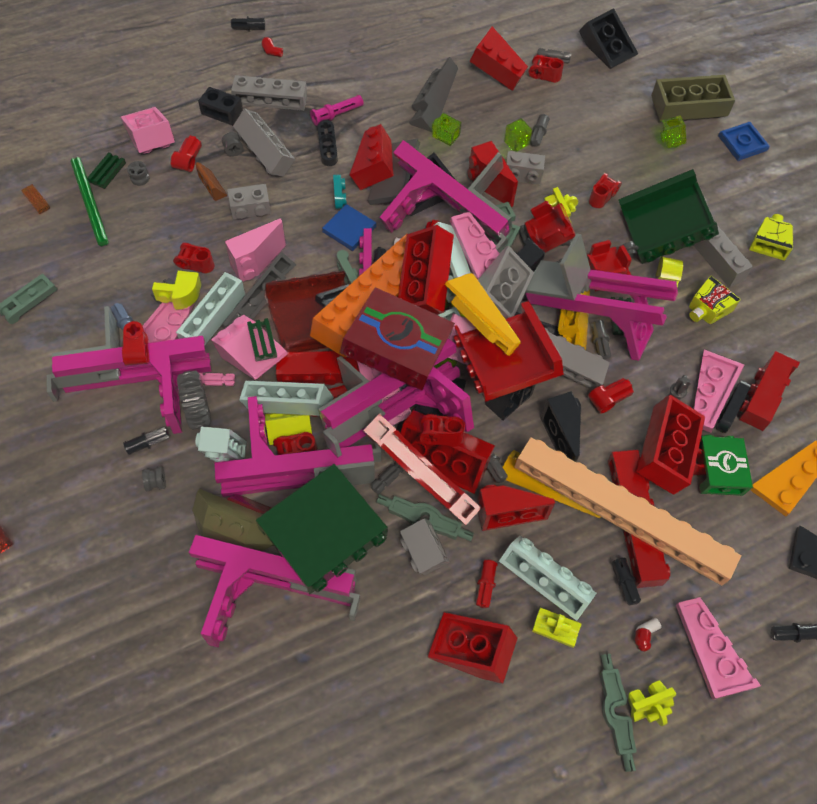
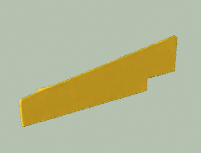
(482, 312)
(574, 325)
(521, 479)

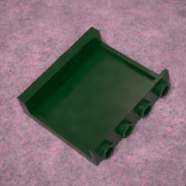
(668, 216)
(323, 528)

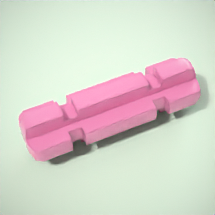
(217, 379)

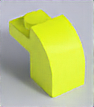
(670, 269)
(182, 293)

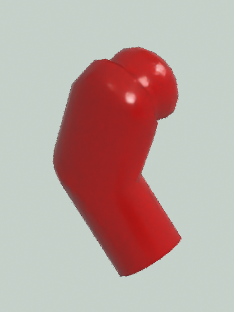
(269, 48)

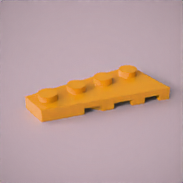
(789, 481)

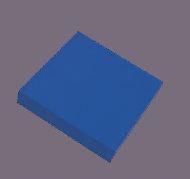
(743, 141)
(348, 227)

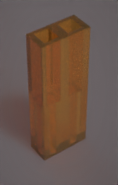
(35, 199)

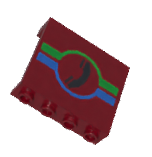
(397, 338)

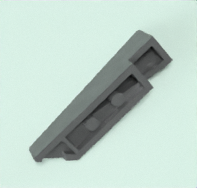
(433, 96)
(255, 297)

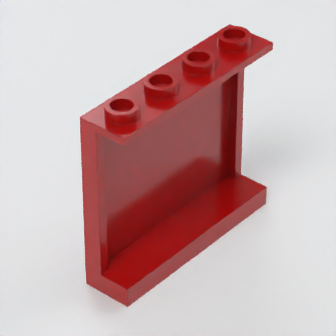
(500, 374)

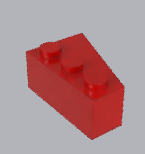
(499, 59)
(373, 158)
(767, 391)

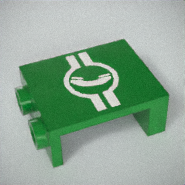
(725, 466)

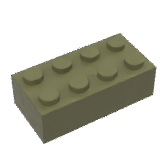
(693, 97)

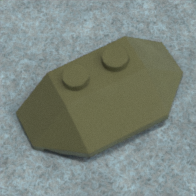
(228, 522)

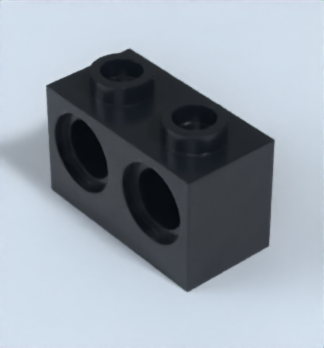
(220, 105)

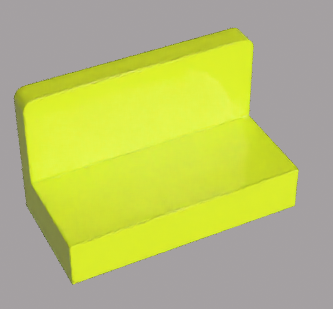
(286, 425)

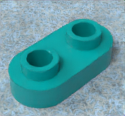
(339, 185)

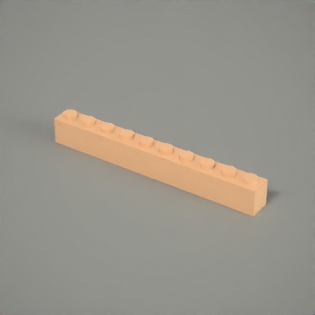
(628, 511)

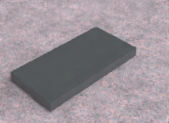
(388, 189)

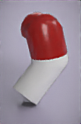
(643, 633)

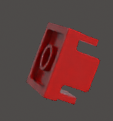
(549, 226)
(609, 259)

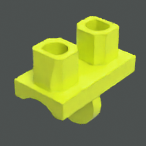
(557, 198)
(556, 627)
(653, 707)

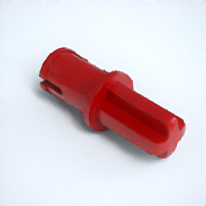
(486, 583)

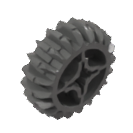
(193, 399)

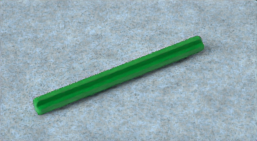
(89, 202)

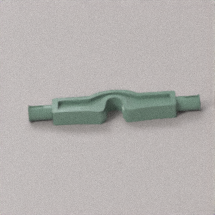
(413, 512)
(620, 725)

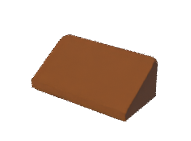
(210, 182)

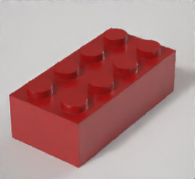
(426, 268)
(671, 445)
(460, 464)

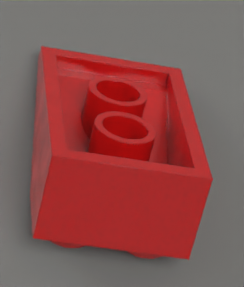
(504, 185)
(510, 506)
(474, 646)

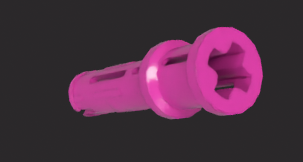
(329, 111)

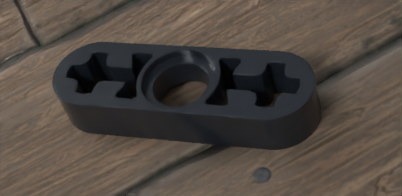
(324, 149)
(733, 406)

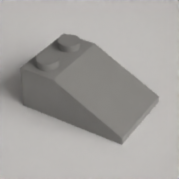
(506, 281)

